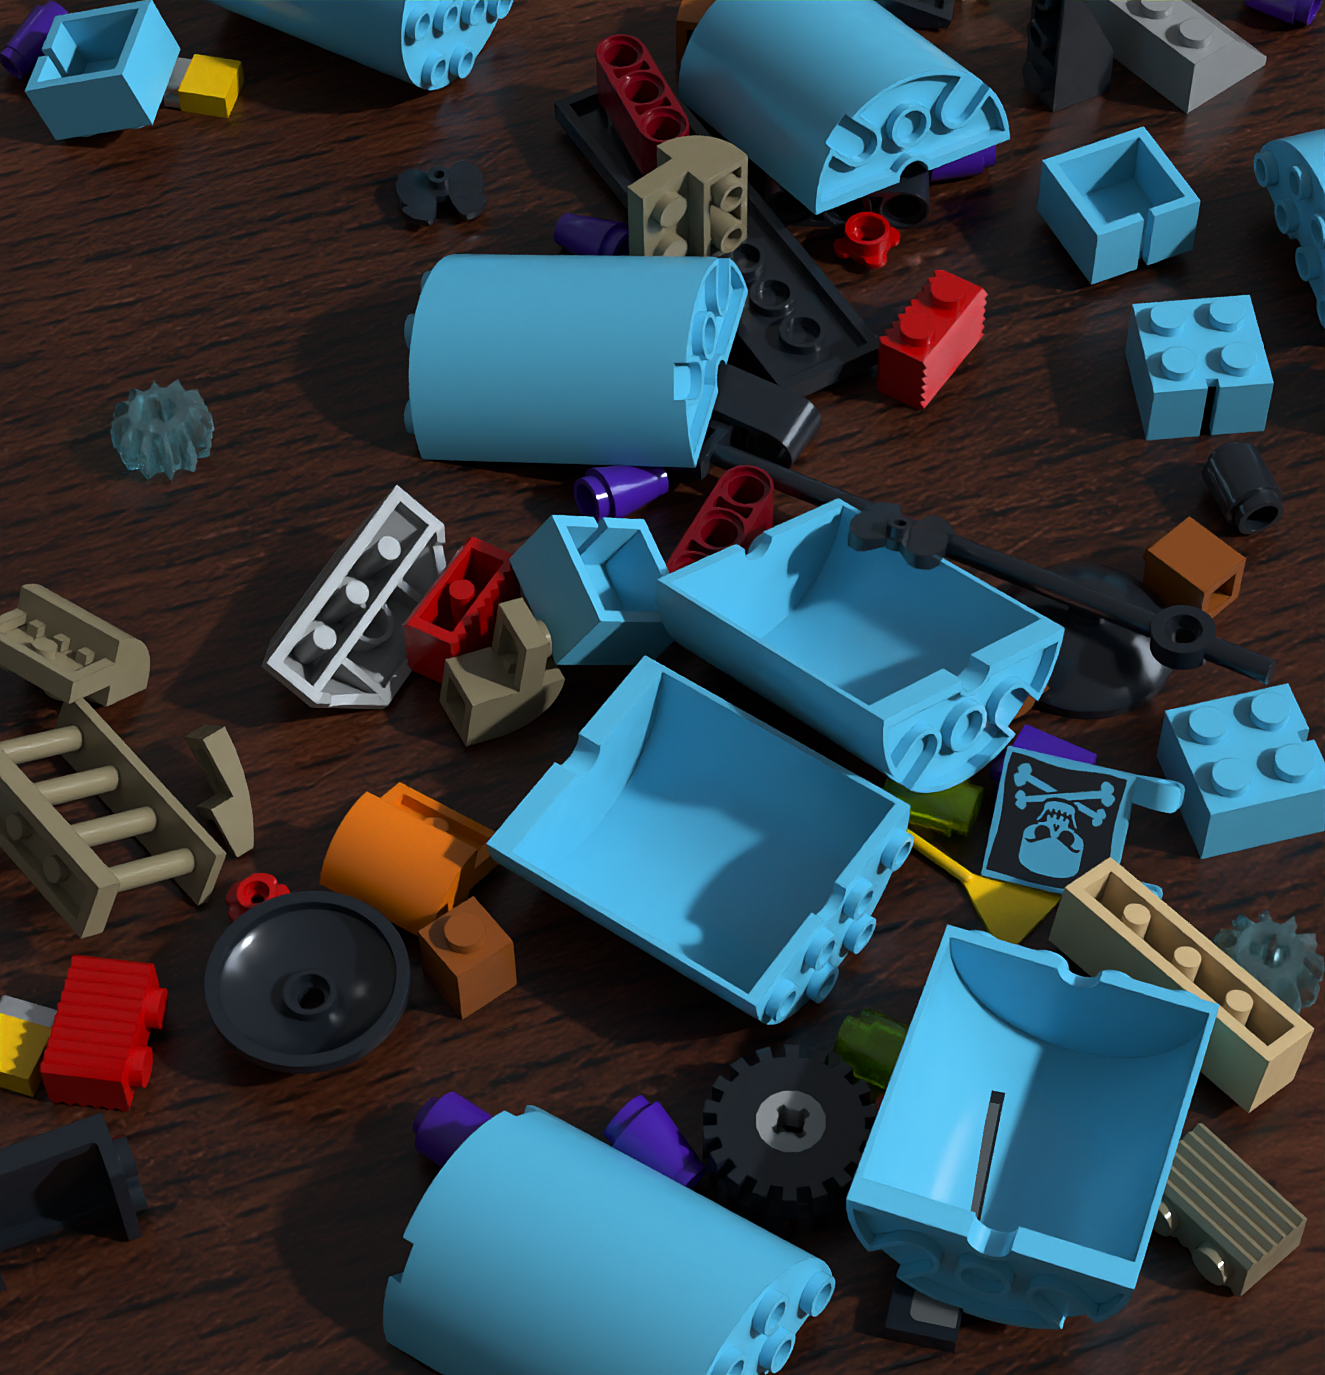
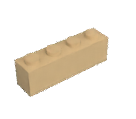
(1122, 926)

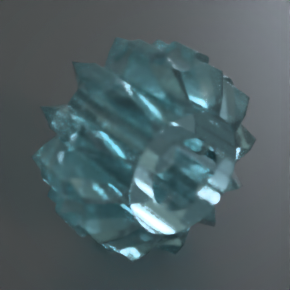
(162, 429)
(1276, 957)

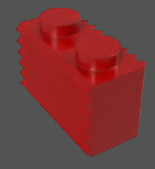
(930, 339)
(460, 607)
(103, 1033)

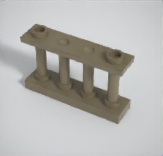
(60, 855)

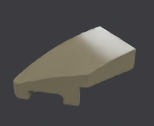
(231, 803)

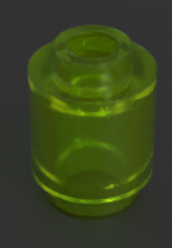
(942, 811)
(871, 1045)

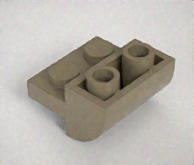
(690, 200)
(70, 650)

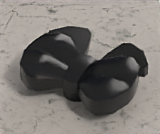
(421, 192)
(883, 526)

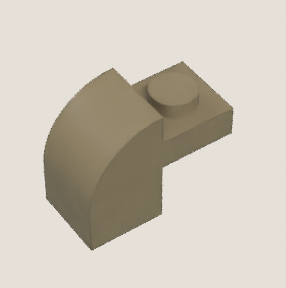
(503, 684)

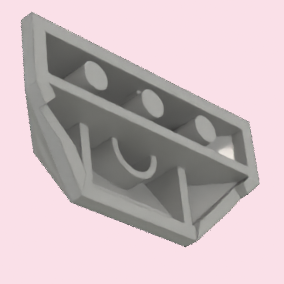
(347, 630)

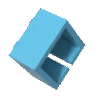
(103, 70)
(1117, 204)
(1195, 345)
(594, 589)
(1244, 770)

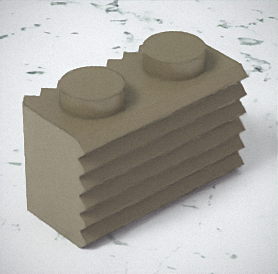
(1225, 1213)

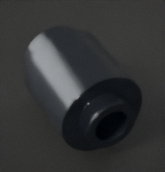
(1243, 487)

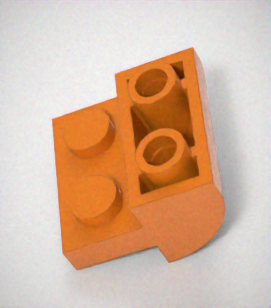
(407, 856)

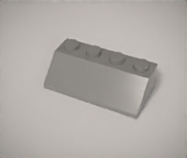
(1176, 48)

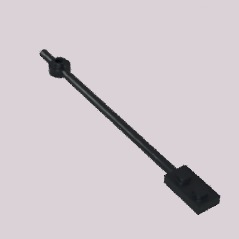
(1179, 635)

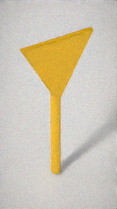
(1004, 907)

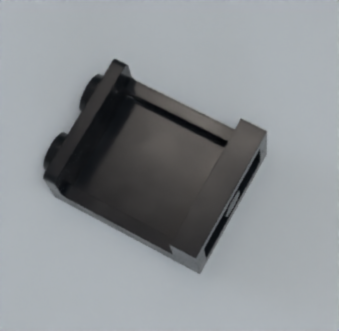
(67, 1180)

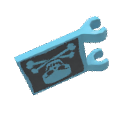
(1065, 818)

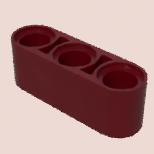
(637, 99)
(731, 515)

